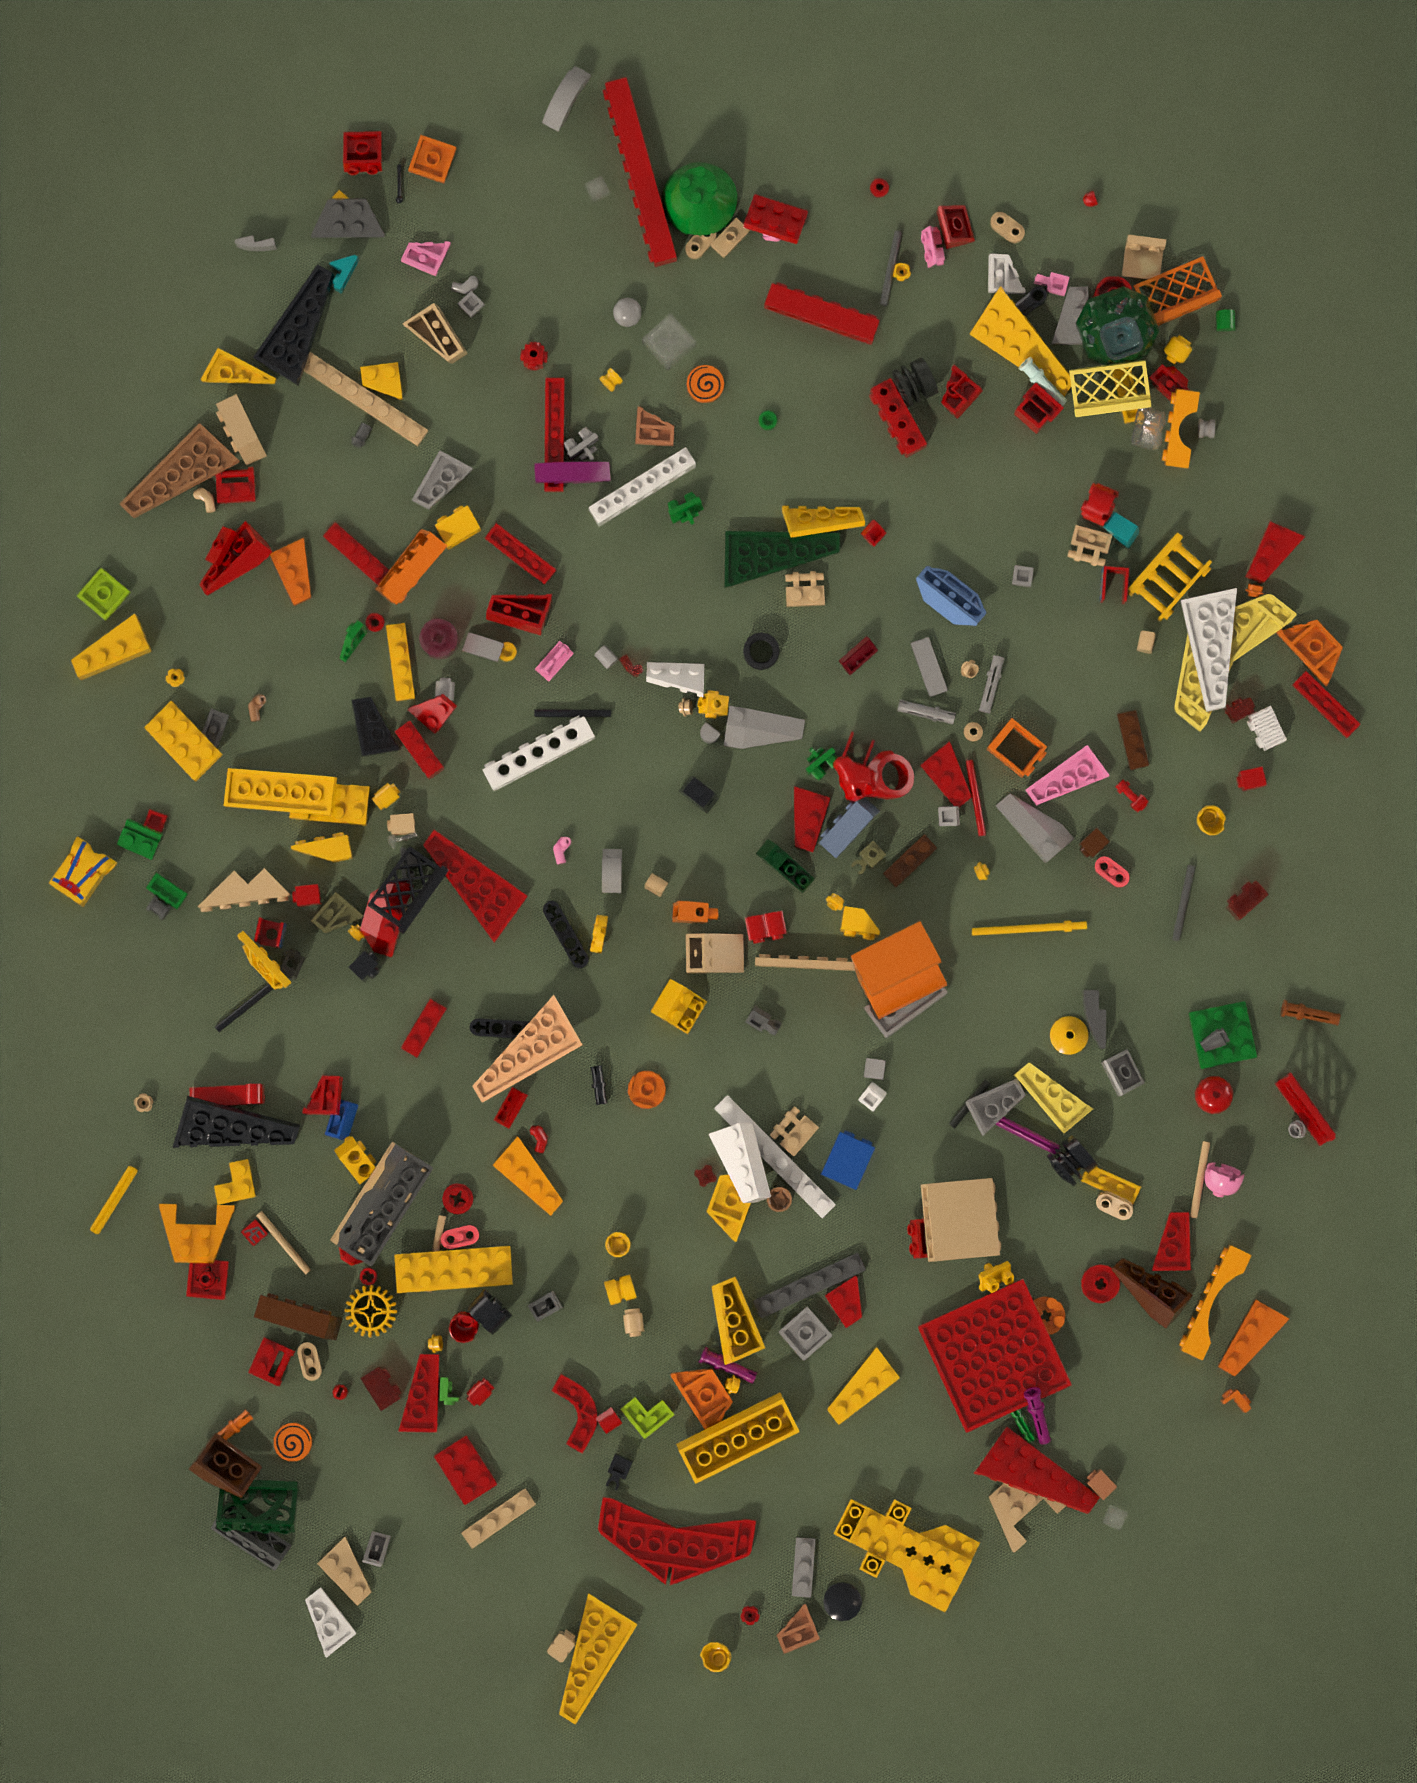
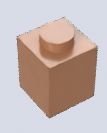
(1100, 1483)

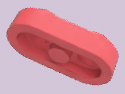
(1113, 869)
(460, 1237)

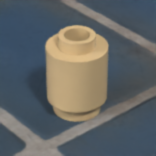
(633, 1322)

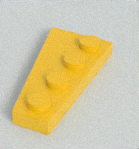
(820, 520)
(866, 1384)

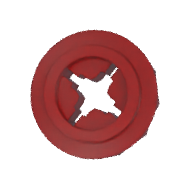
(466, 1195)

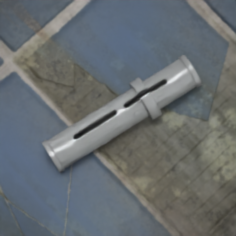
(997, 661)
(928, 712)

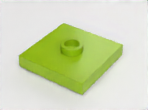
(103, 594)

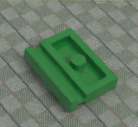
(139, 839)

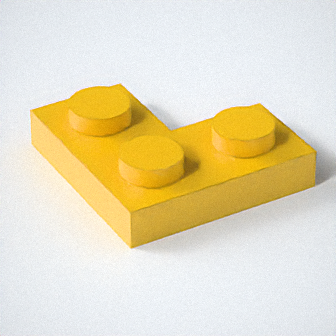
(240, 1188)

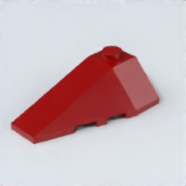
(244, 555)

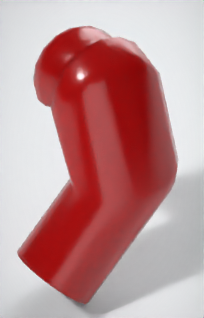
(541, 1137)

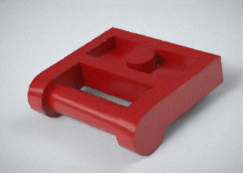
(236, 492)
(265, 1359)

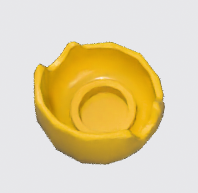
(1211, 820)
(715, 1656)

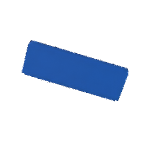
(340, 1125)

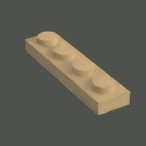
(498, 1518)

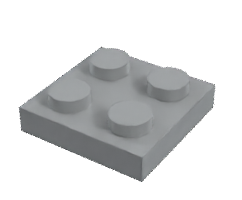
(805, 1333)

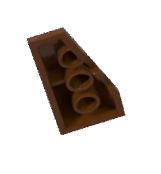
(1159, 1298)

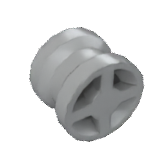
(1206, 428)

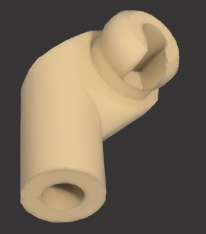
(207, 497)

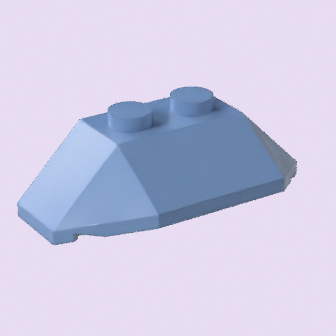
(950, 597)

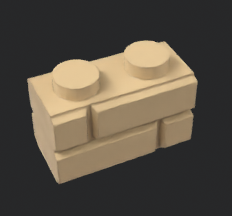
(562, 1645)

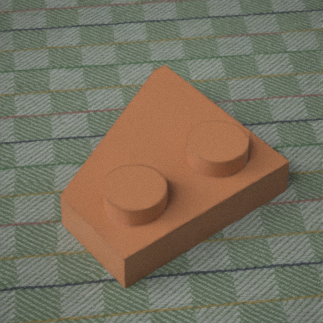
(653, 430)

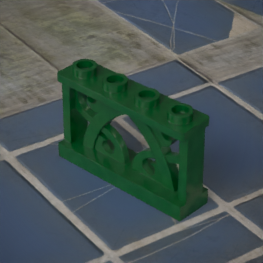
(261, 1523)

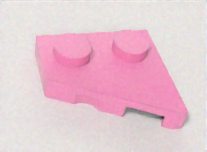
(426, 256)

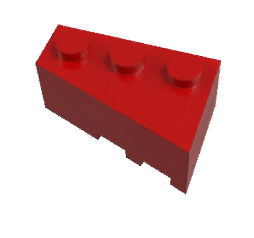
(1272, 551)
(520, 612)

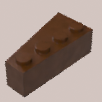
(298, 1317)

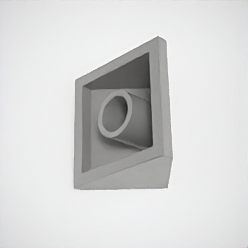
(1122, 1073)

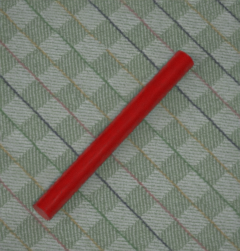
(976, 798)

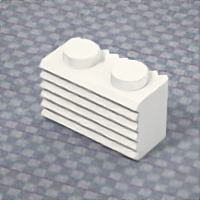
(1266, 728)

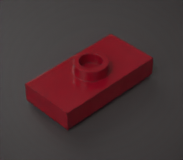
(858, 655)

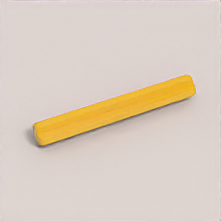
(113, 1200)

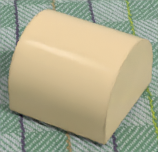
(1146, 642)
(656, 885)

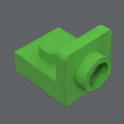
(445, 1388)

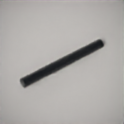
(571, 713)
(244, 1007)

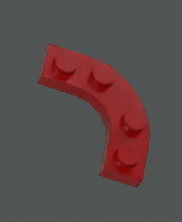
(585, 1410)

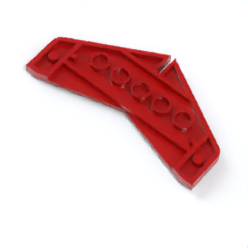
(685, 1549)

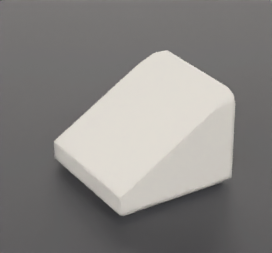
(872, 1096)

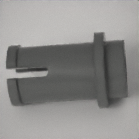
(361, 435)

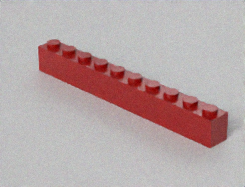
(640, 172)

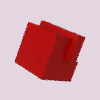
(1037, 408)

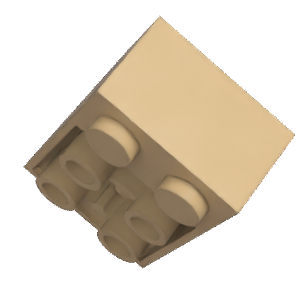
(714, 953)

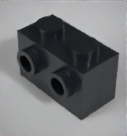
(366, 966)

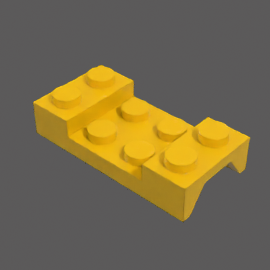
(349, 807)

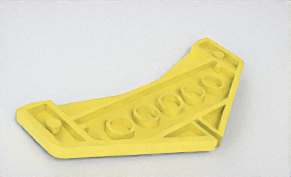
(1252, 625)

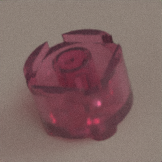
(433, 648)

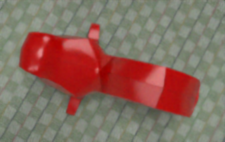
(867, 781)

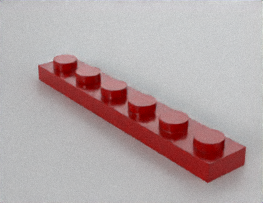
(554, 426)

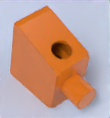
(686, 912)

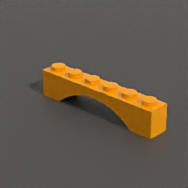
(1197, 1339)

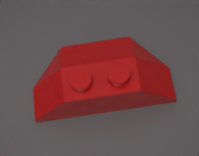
(379, 931)

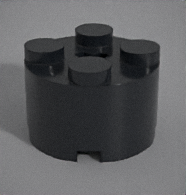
(489, 1312)

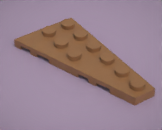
(187, 465)

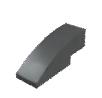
(1095, 1018)

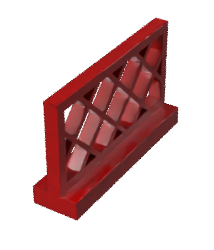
(1305, 1109)

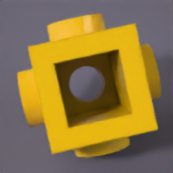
(713, 704)

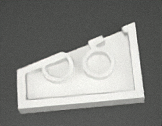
(679, 675)

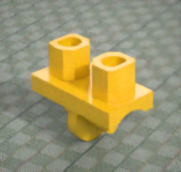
(994, 1275)

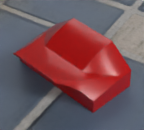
(1167, 380)

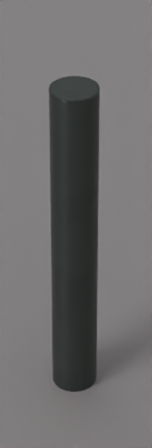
(964, 1110)

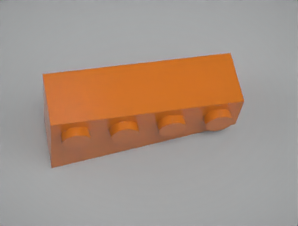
(410, 566)

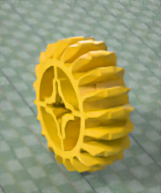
(354, 1311)

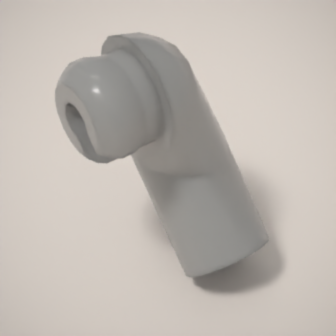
(469, 285)

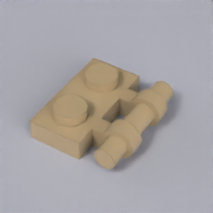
(1092, 540)
(804, 595)
(798, 1135)

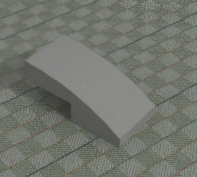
(248, 243)
(483, 647)

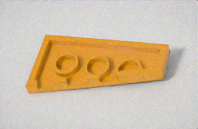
(524, 1172)

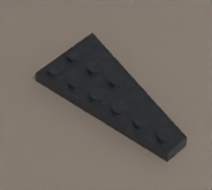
(293, 335)
(223, 1125)

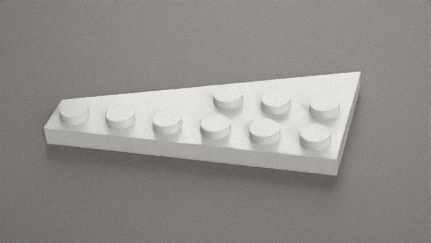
(1210, 633)

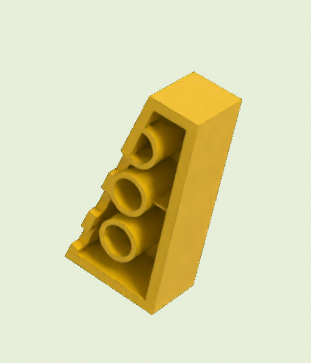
(115, 648)
(735, 1323)

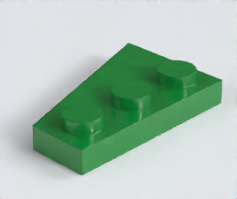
(355, 635)

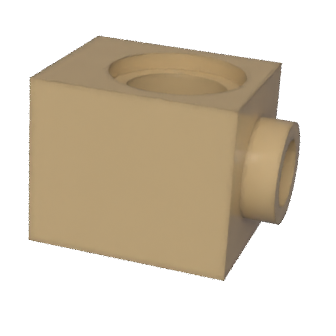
(401, 824)

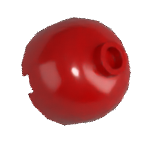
(1214, 1094)

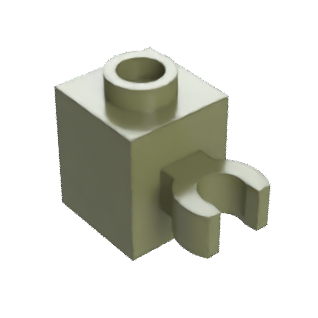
(869, 856)

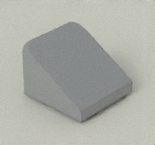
(874, 1068)

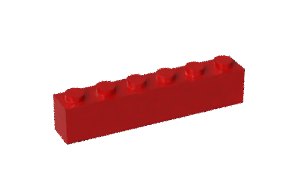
(822, 313)

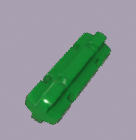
(1023, 1425)

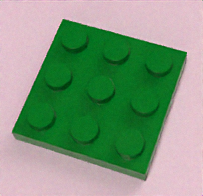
(1235, 1022)

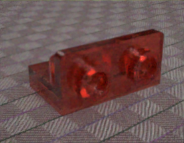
(381, 1388)

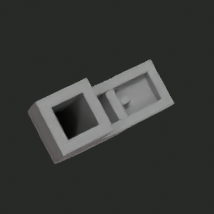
(565, 97)

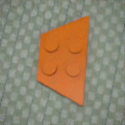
(1314, 647)
(703, 1394)

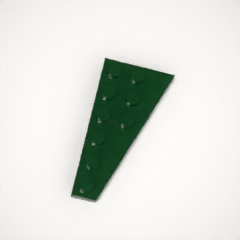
(764, 553)

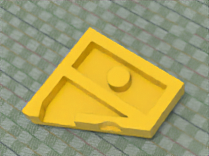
(382, 378)

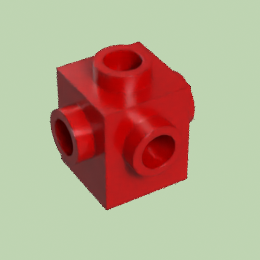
(537, 362)

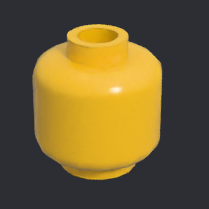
(1178, 349)

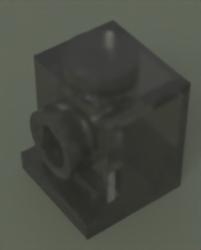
(296, 960)

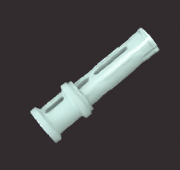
(1037, 376)

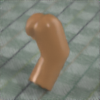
(254, 707)

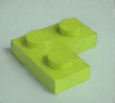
(645, 1421)

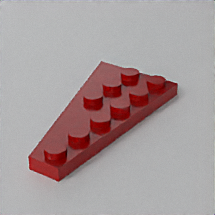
(483, 891)
(1027, 1469)

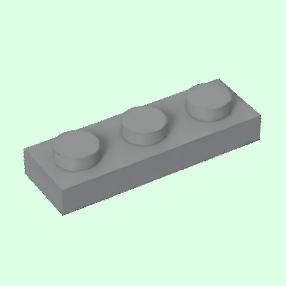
(803, 1567)

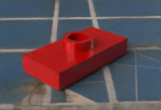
(221, 546)
(510, 1107)

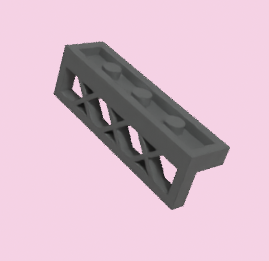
(252, 1545)

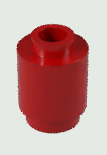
(480, 1392)

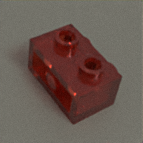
(1242, 904)

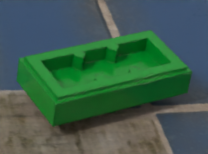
(167, 891)

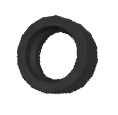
(758, 665)

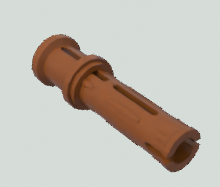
(1300, 1012)

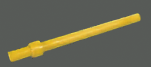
(1067, 926)

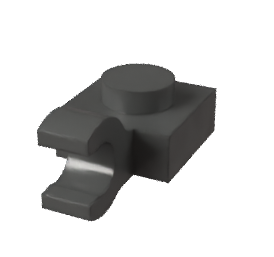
(761, 1020)

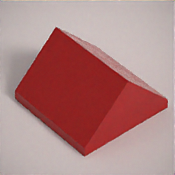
(955, 225)

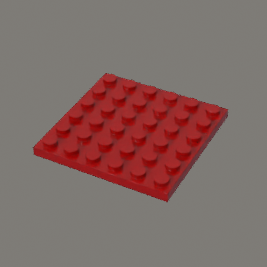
(993, 1355)

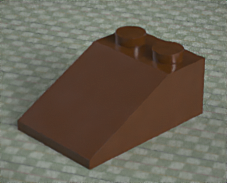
(225, 1466)

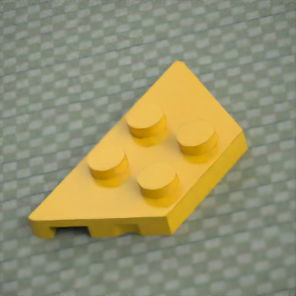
(258, 959)
(727, 1207)

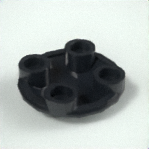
(842, 1601)

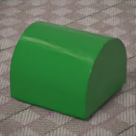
(1225, 320)

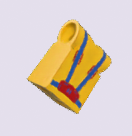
(81, 872)

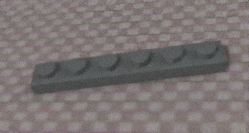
(809, 1285)

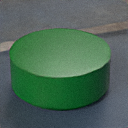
(767, 420)

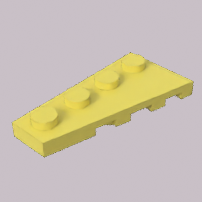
(1054, 1099)

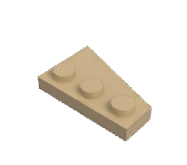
(345, 1571)

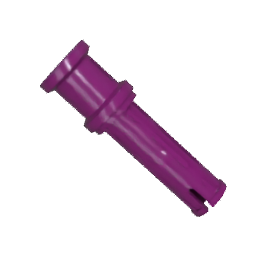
(717, 1362)
(1036, 1408)

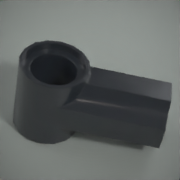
(1028, 303)

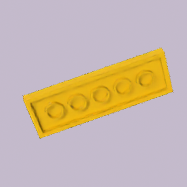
(280, 792)
(453, 1269)

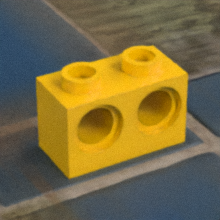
(355, 1160)

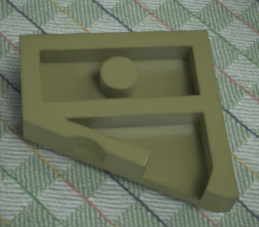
(335, 914)

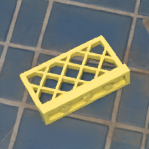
(1109, 404)

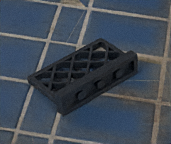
(423, 894)

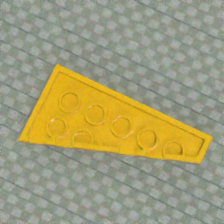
(1014, 338)
(598, 1644)

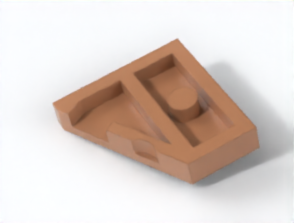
(798, 1632)

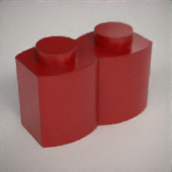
(766, 926)

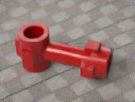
(1138, 802)

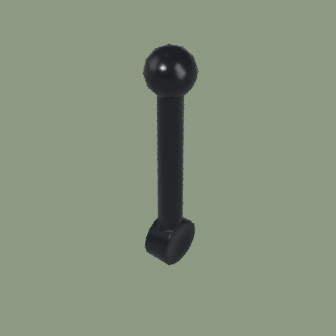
(399, 199)

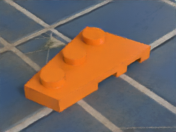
(293, 570)

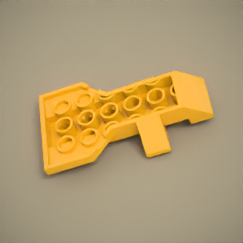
(887, 1539)

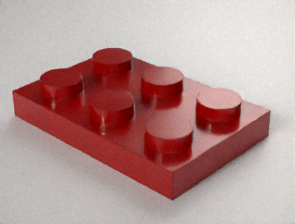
(775, 219)
(465, 1470)

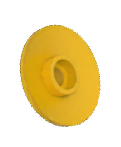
(1061, 1042)

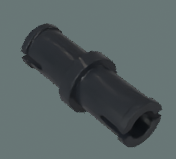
(599, 1085)

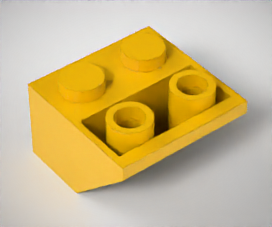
(457, 526)
(858, 922)
(678, 1006)

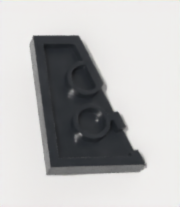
(371, 730)

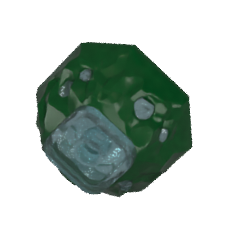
(1115, 314)

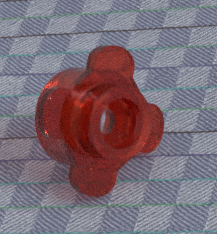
(710, 1176)

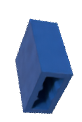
(848, 1160)

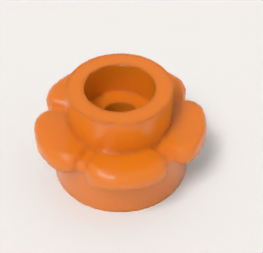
(1254, 590)

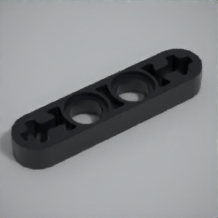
(568, 933)

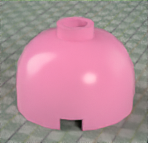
(1223, 1179)

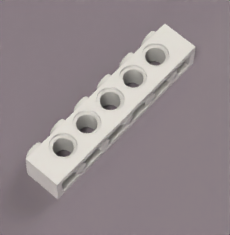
(642, 487)
(584, 735)

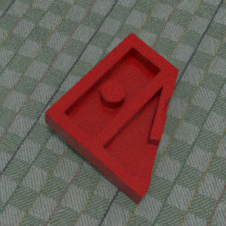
(434, 712)
(846, 1301)

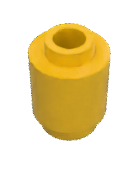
(386, 796)

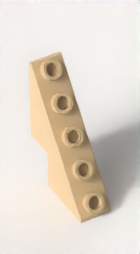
(237, 891)

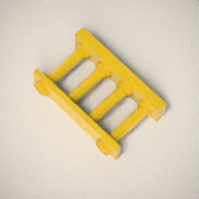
(1163, 560)

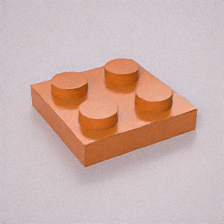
(432, 159)

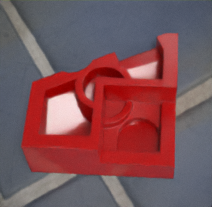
(960, 392)

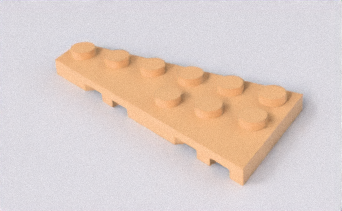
(535, 1047)

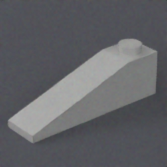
(758, 728)
(1040, 831)

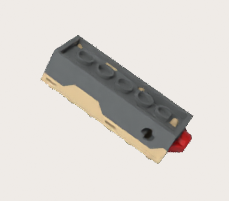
(380, 1206)

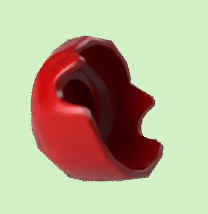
(463, 1327)

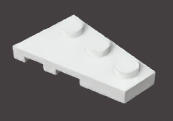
(329, 1622)

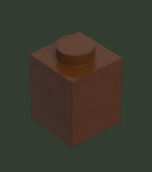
(1093, 843)

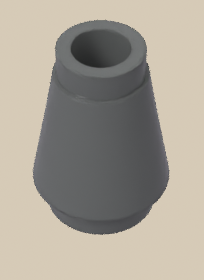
(1215, 1040)

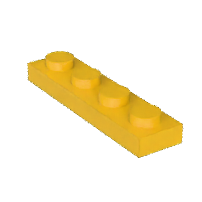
(400, 662)

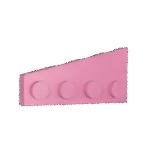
(1072, 774)

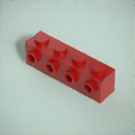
(898, 418)

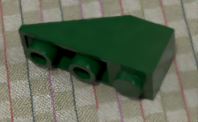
(785, 865)

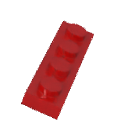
(356, 553)
(520, 554)
(1326, 704)

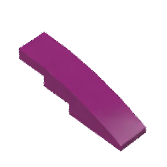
(572, 472)

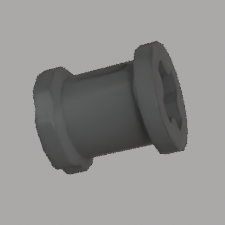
(158, 908)

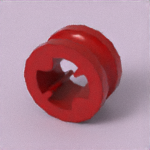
(365, 1281)

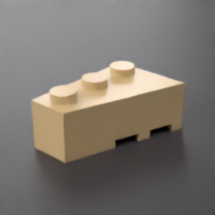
(437, 333)
(240, 429)

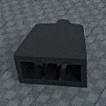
(699, 794)

